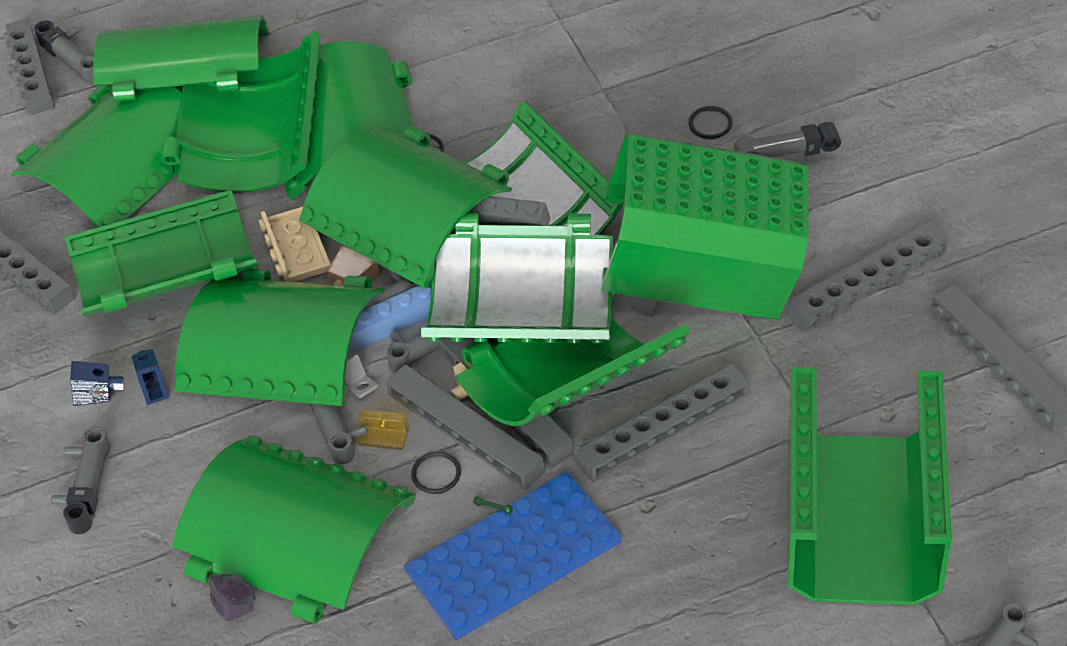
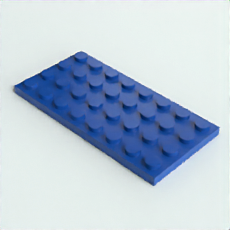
(512, 555)

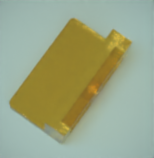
(384, 429)

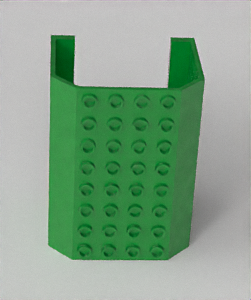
(707, 226)
(868, 510)

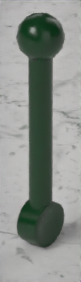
(507, 508)

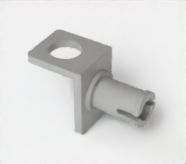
(356, 376)

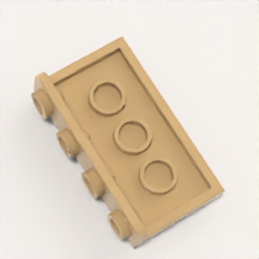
(294, 246)

